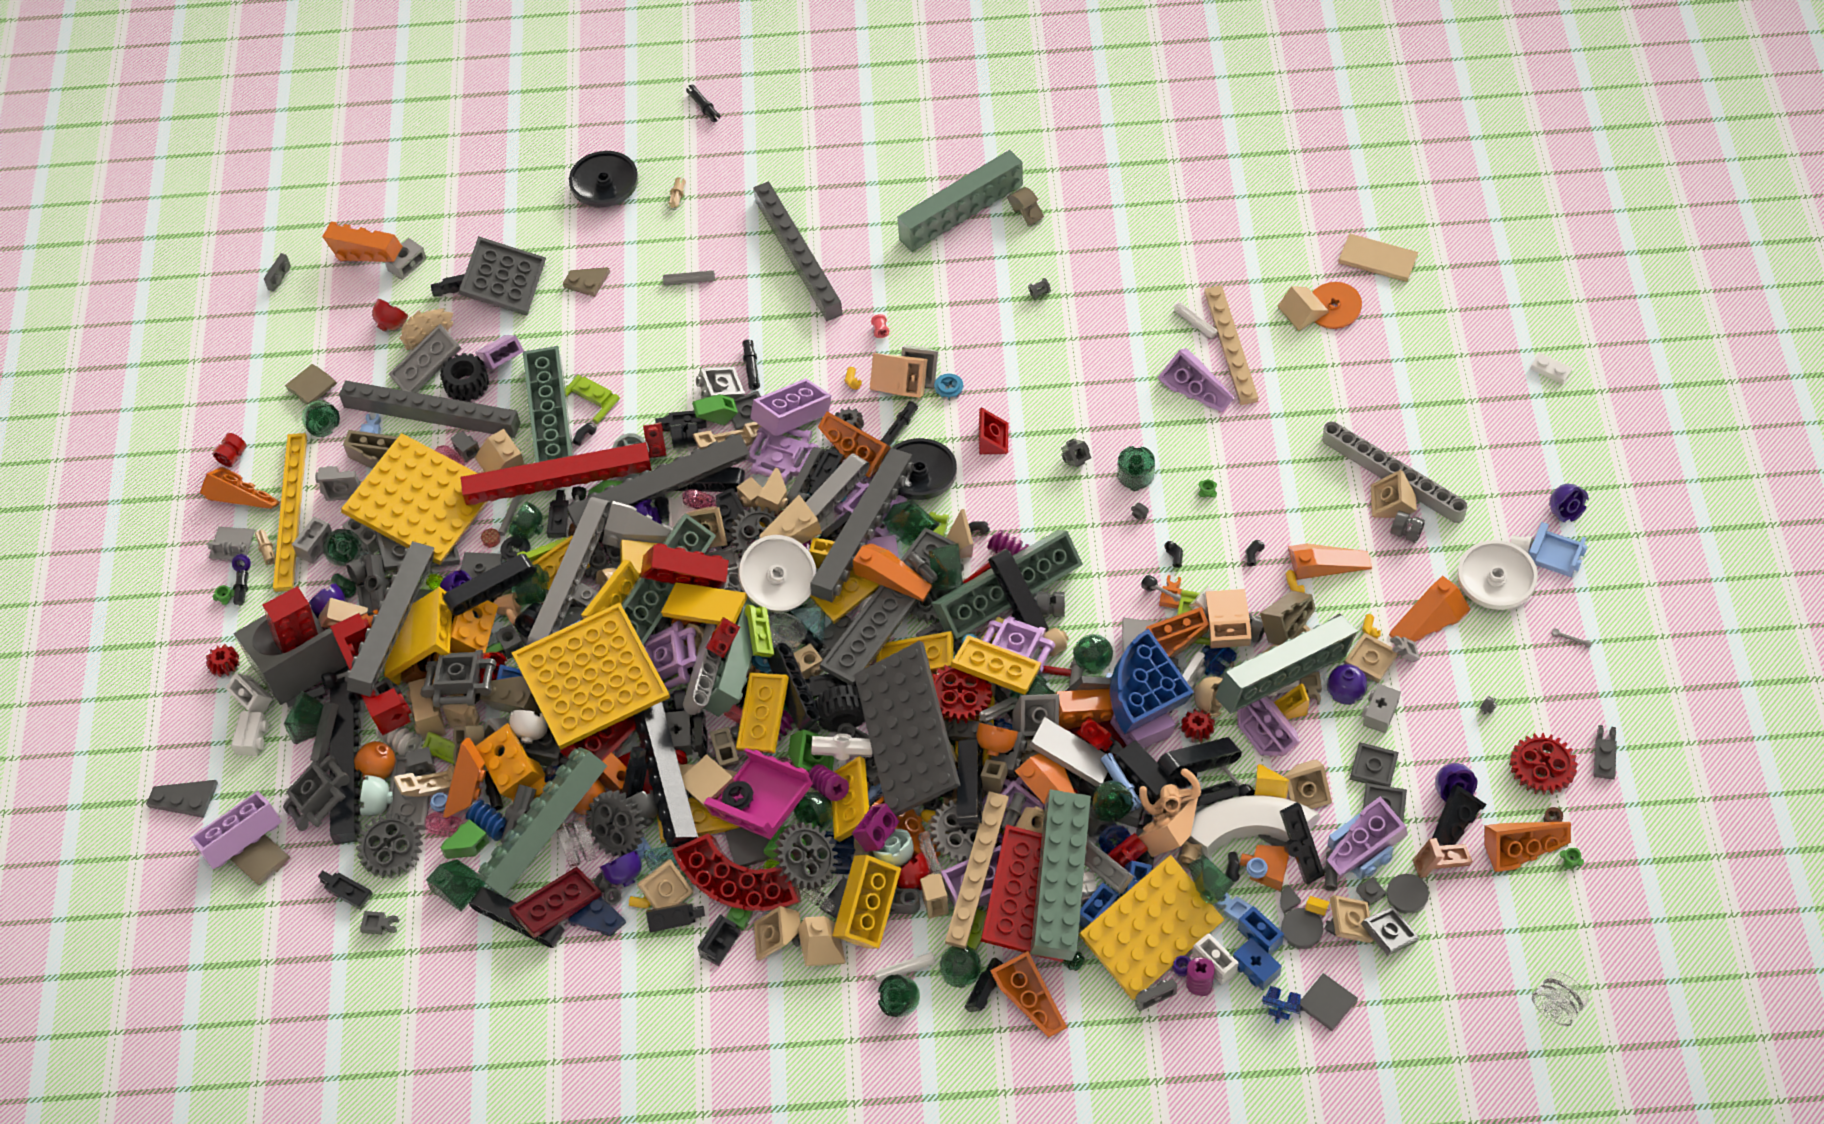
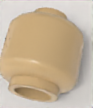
(1059, 638)

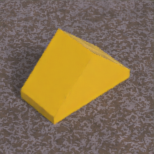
(1294, 703)
(1270, 783)

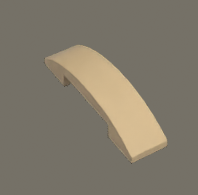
(748, 434)
(425, 784)

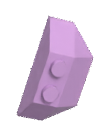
(1267, 728)

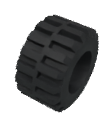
(460, 367)
(839, 706)

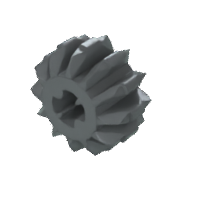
(852, 417)

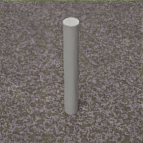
(509, 515)

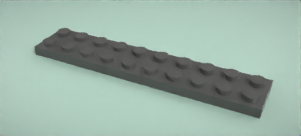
(877, 619)

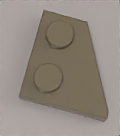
(586, 280)

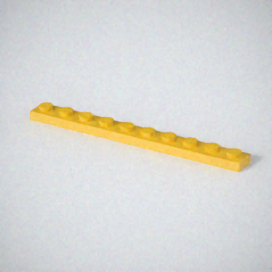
(290, 512)

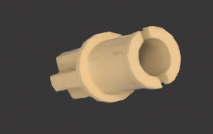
(677, 192)
(265, 547)

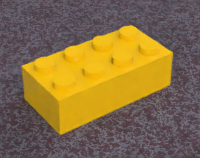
(866, 902)

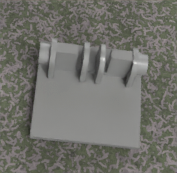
(230, 542)

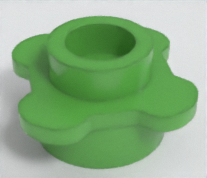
(1207, 484)
(223, 590)
(1572, 852)

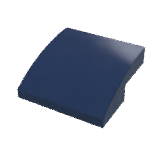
(845, 853)

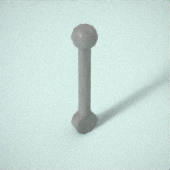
(1556, 632)

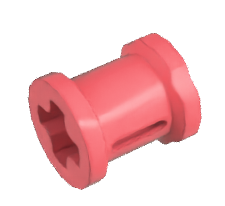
(880, 328)

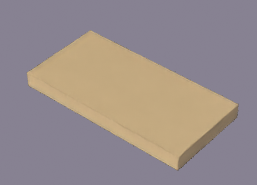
(1378, 257)

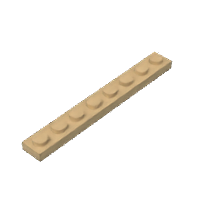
(1231, 345)
(976, 870)

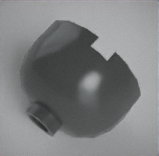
(647, 805)

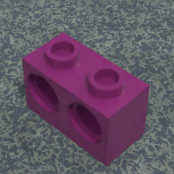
(875, 827)

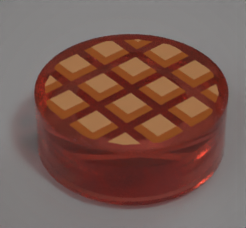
(490, 537)

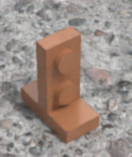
(1436, 857)

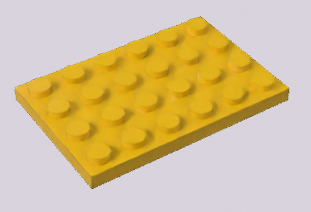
(1150, 927)

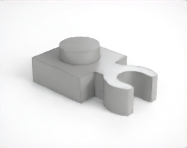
(1406, 648)

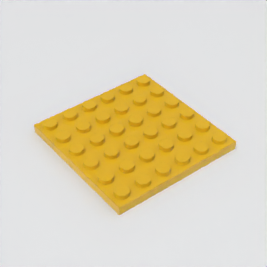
(414, 498)
(590, 675)

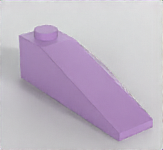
(1192, 378)
(1367, 837)

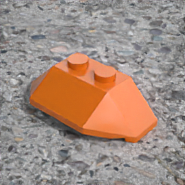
(465, 779)

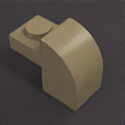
(1026, 202)
(724, 747)
(993, 776)

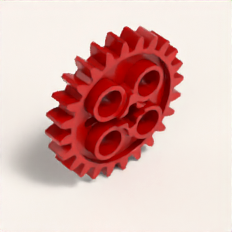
(958, 707)
(1543, 764)

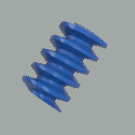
(487, 819)

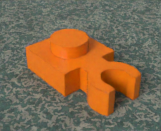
(1166, 600)

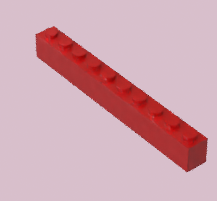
(555, 473)

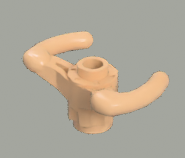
(508, 606)
(1171, 795)

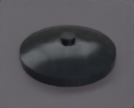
(603, 179)
(932, 471)

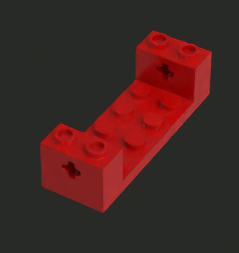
(387, 709)

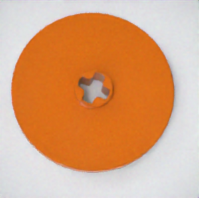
(1347, 301)

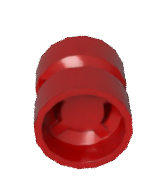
(229, 449)

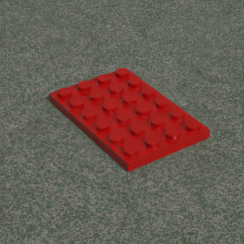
(1014, 892)

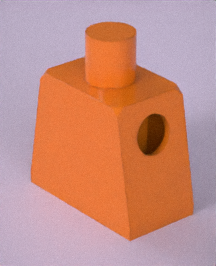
(614, 771)
(1276, 861)

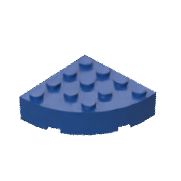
(1145, 684)

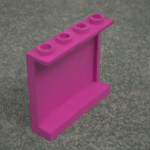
(776, 793)

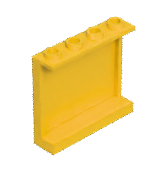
(423, 632)

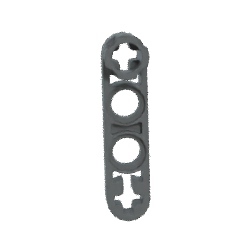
(802, 482)

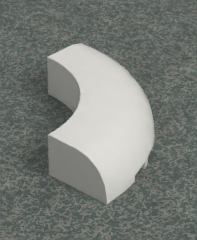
(1242, 818)

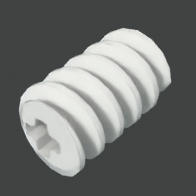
(400, 740)

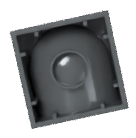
(292, 671)

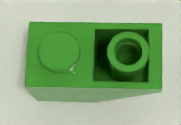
(715, 409)
(465, 842)

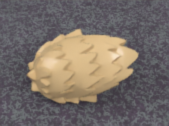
(422, 324)

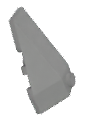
(628, 524)

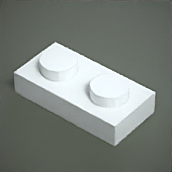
(1551, 368)

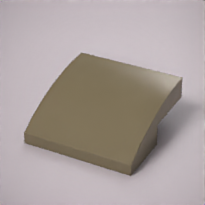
(310, 384)
(261, 859)

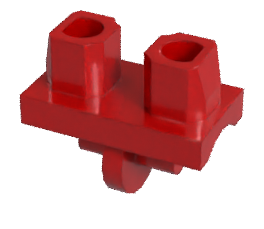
(655, 439)
(722, 637)
(1095, 735)
(1128, 850)

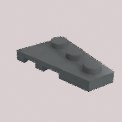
(183, 798)

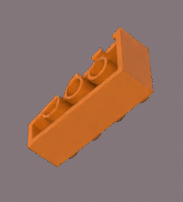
(361, 244)

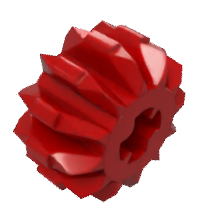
(222, 660)
(1197, 725)

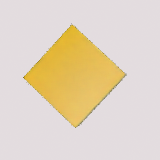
(1317, 905)

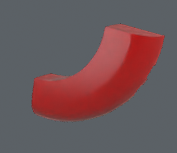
(731, 883)

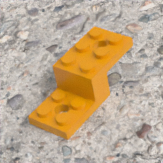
(471, 632)
(513, 766)

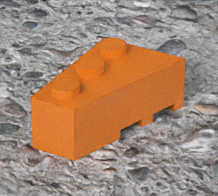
(1180, 631)

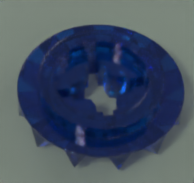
(1107, 834)

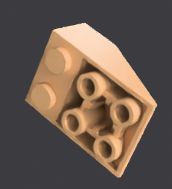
(898, 375)
(1228, 618)
(1169, 829)

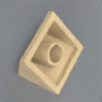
(1301, 307)

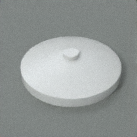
(777, 573)
(1497, 574)

